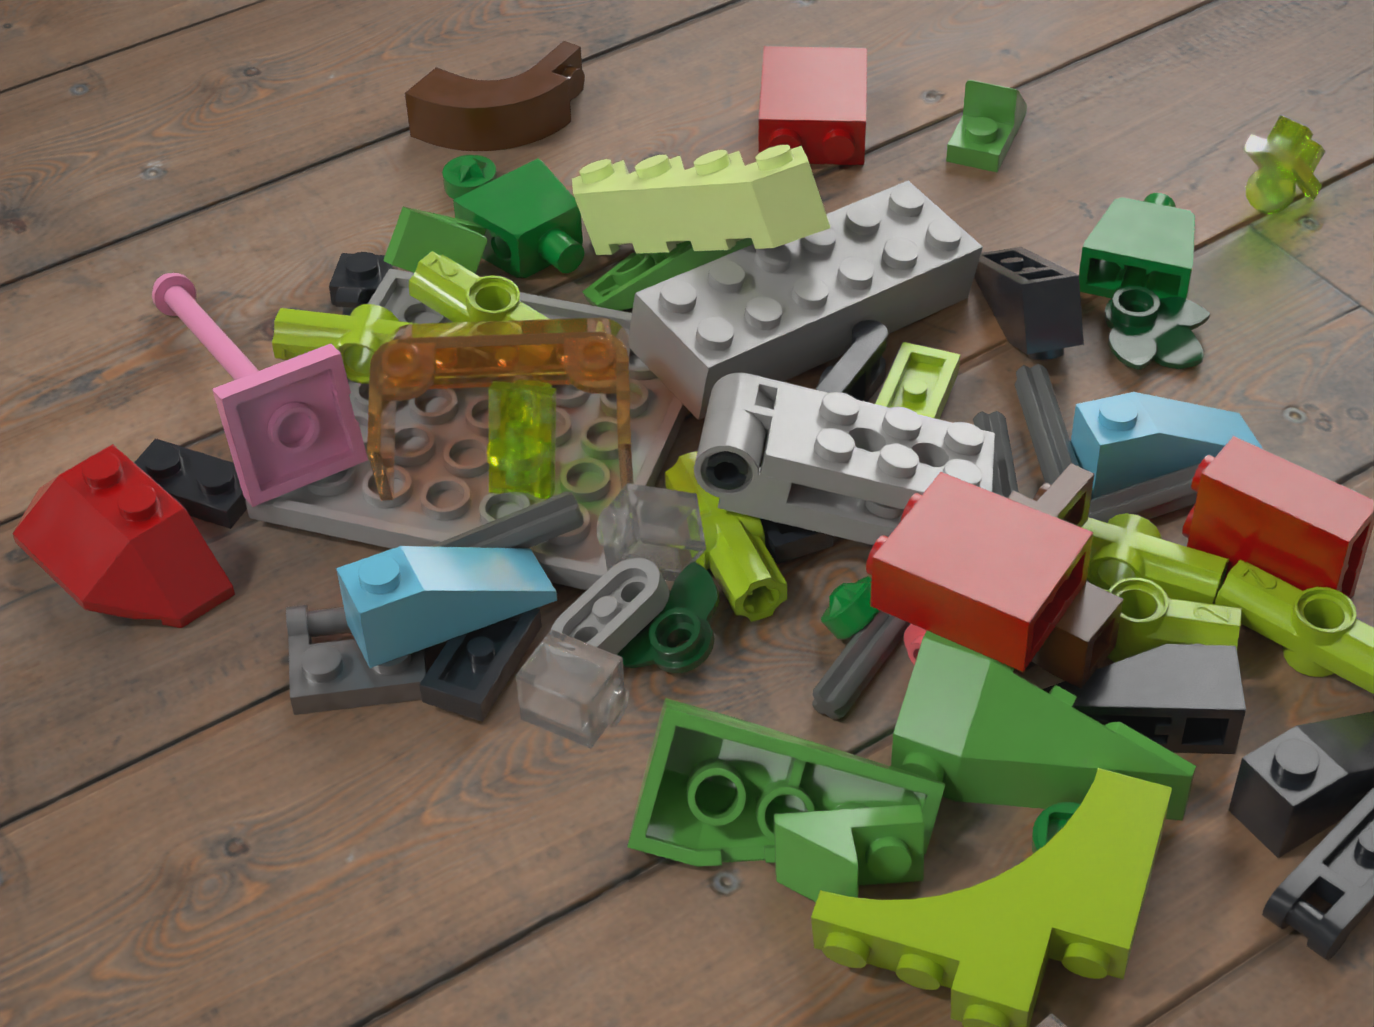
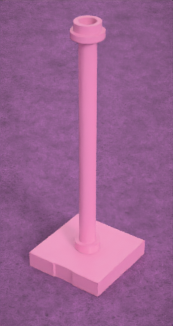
(281, 421)

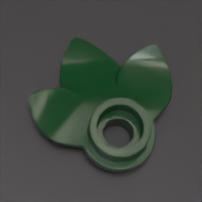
(1154, 329)
(683, 618)

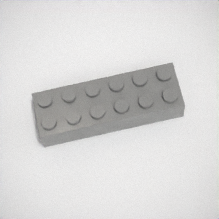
(798, 302)

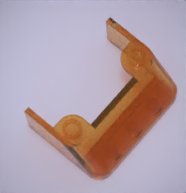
(427, 356)

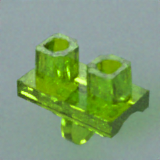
(1283, 161)
(522, 438)

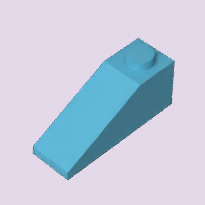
(1148, 436)
(434, 594)

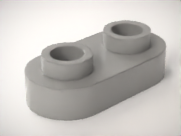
(616, 605)

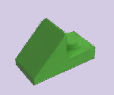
(987, 125)
(423, 232)
(848, 849)

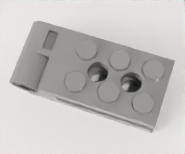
(828, 457)

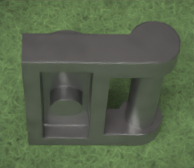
(336, 672)

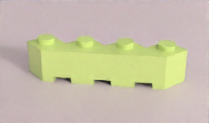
(704, 204)

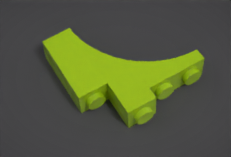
(993, 940)

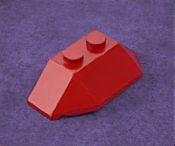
(122, 543)

